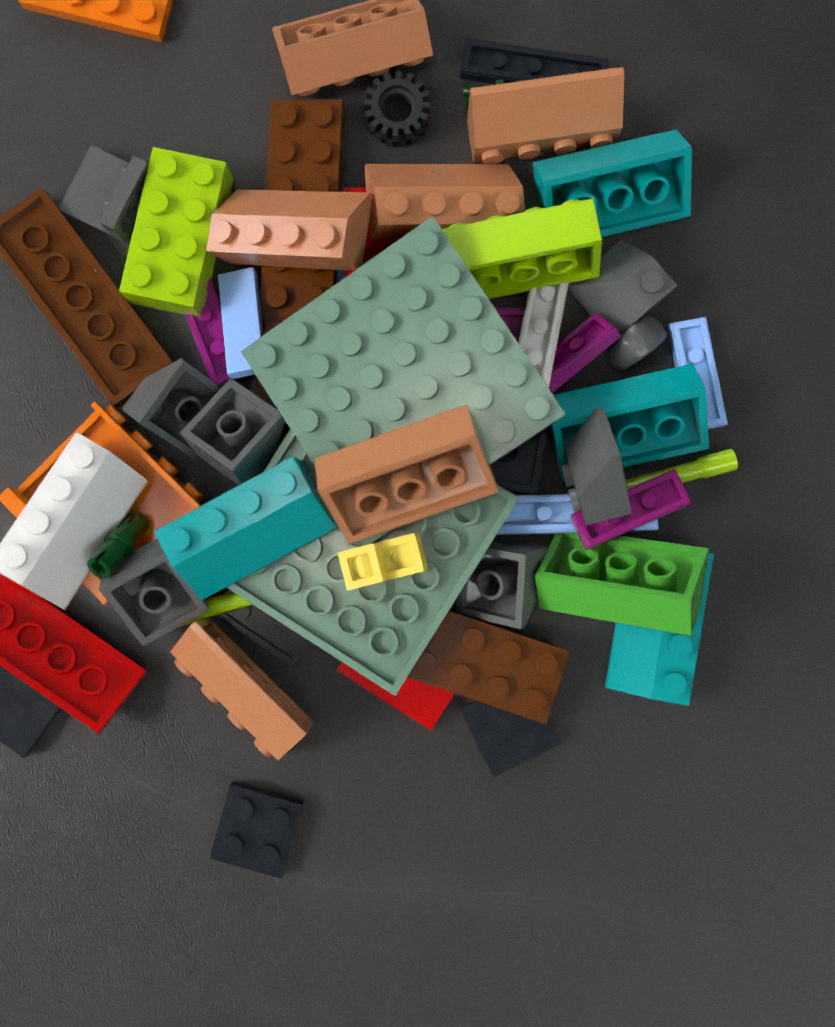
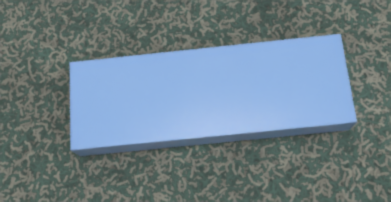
(239, 317)
(692, 344)

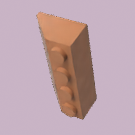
(352, 43)
(545, 115)
(449, 192)
(291, 229)
(405, 474)
(241, 688)

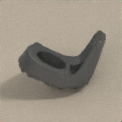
(636, 342)

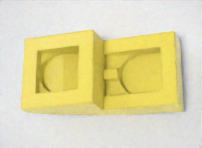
(383, 561)

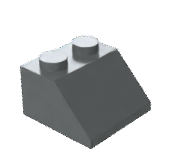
(235, 432)
(596, 472)
(150, 594)

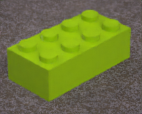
(169, 240)
(531, 248)

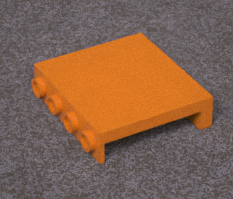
(160, 501)

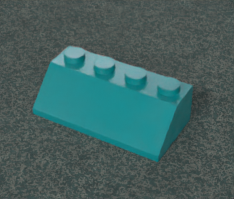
(629, 181)
(648, 415)
(246, 528)
(656, 661)

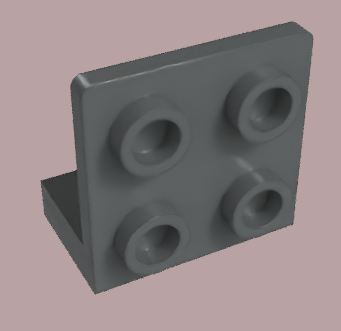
(106, 193)

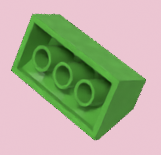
(624, 581)

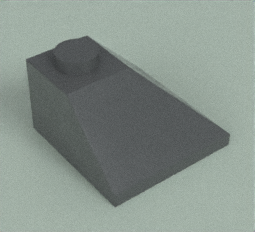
(626, 288)
(170, 400)
(503, 584)

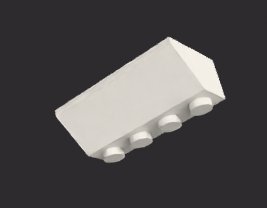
(68, 520)

